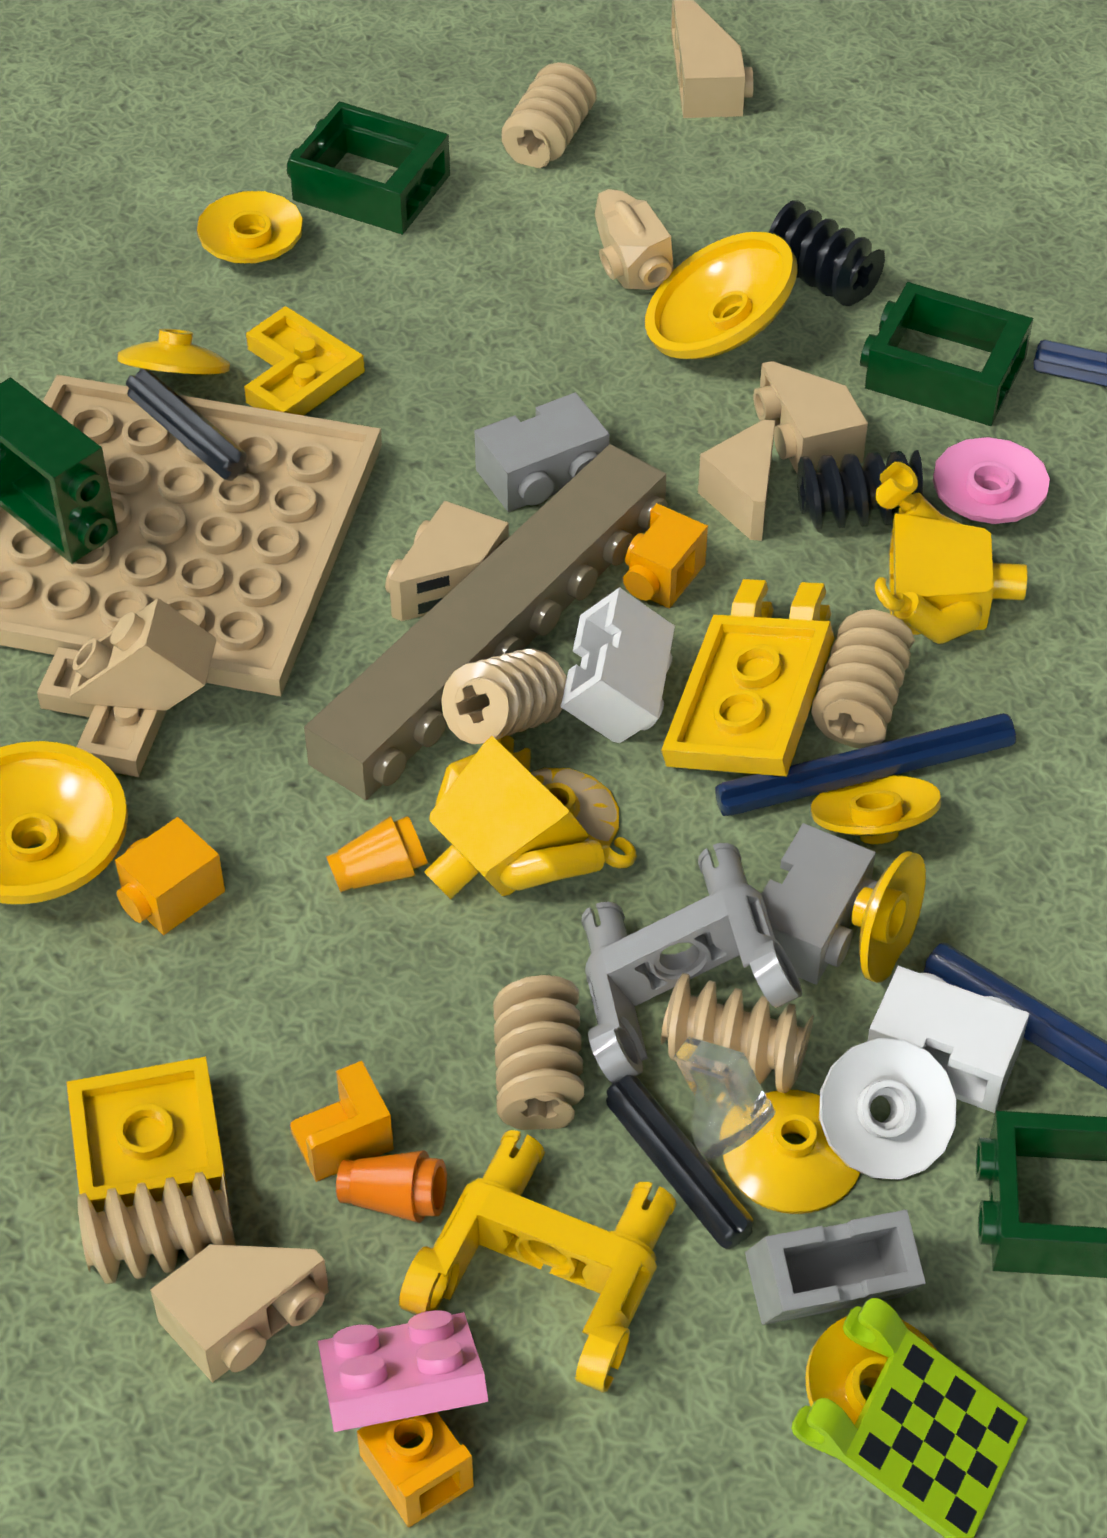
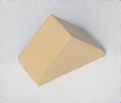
(737, 477)

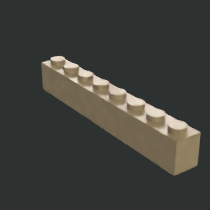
(493, 611)

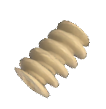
(548, 114)
(863, 678)
(503, 695)
(764, 1041)
(538, 1052)
(154, 1227)

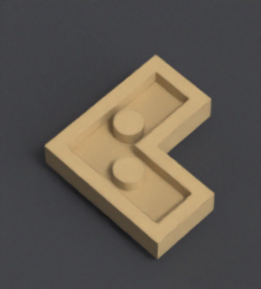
(112, 734)

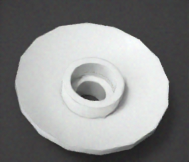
(919, 1102)

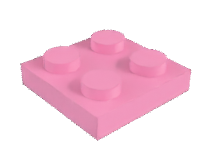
(401, 1370)

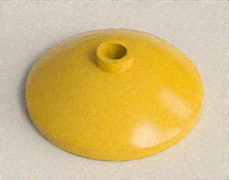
(721, 296)
(67, 804)

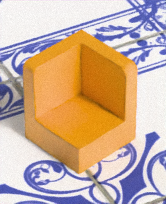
(347, 1129)

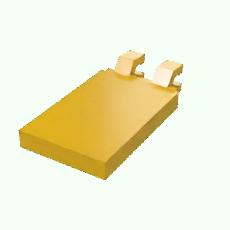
(752, 685)

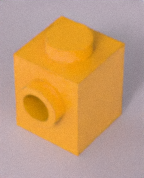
(168, 876)

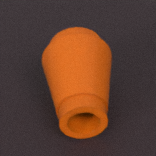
(395, 1184)

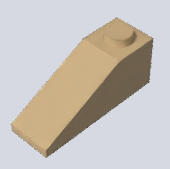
(707, 64)

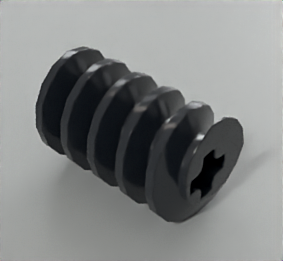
(829, 255)
(848, 487)

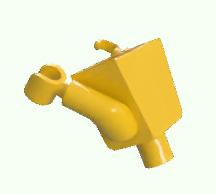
(938, 567)
(510, 826)

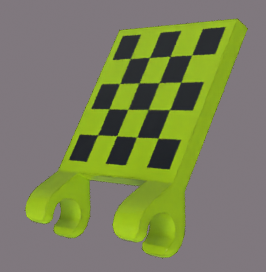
(925, 1431)

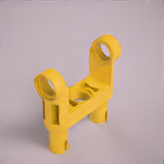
(499, 1218)

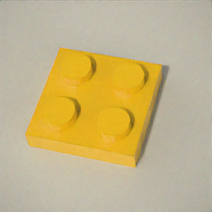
(145, 1130)

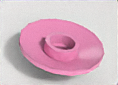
(991, 480)

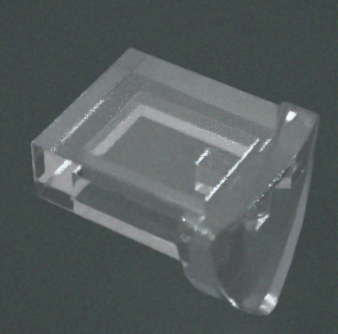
(727, 1095)

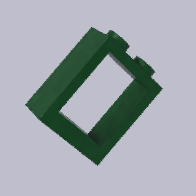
(394, 205)
(941, 383)
(52, 476)
(1036, 1246)

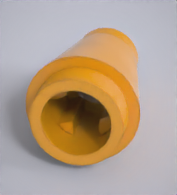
(378, 855)

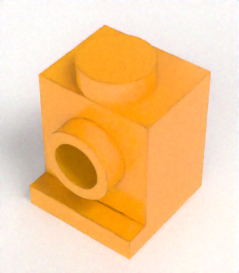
(665, 556)
(417, 1477)

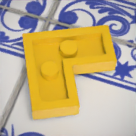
(304, 361)

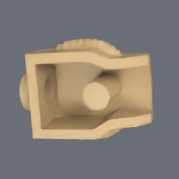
(633, 241)

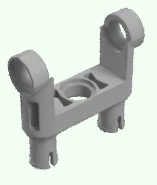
(632, 968)

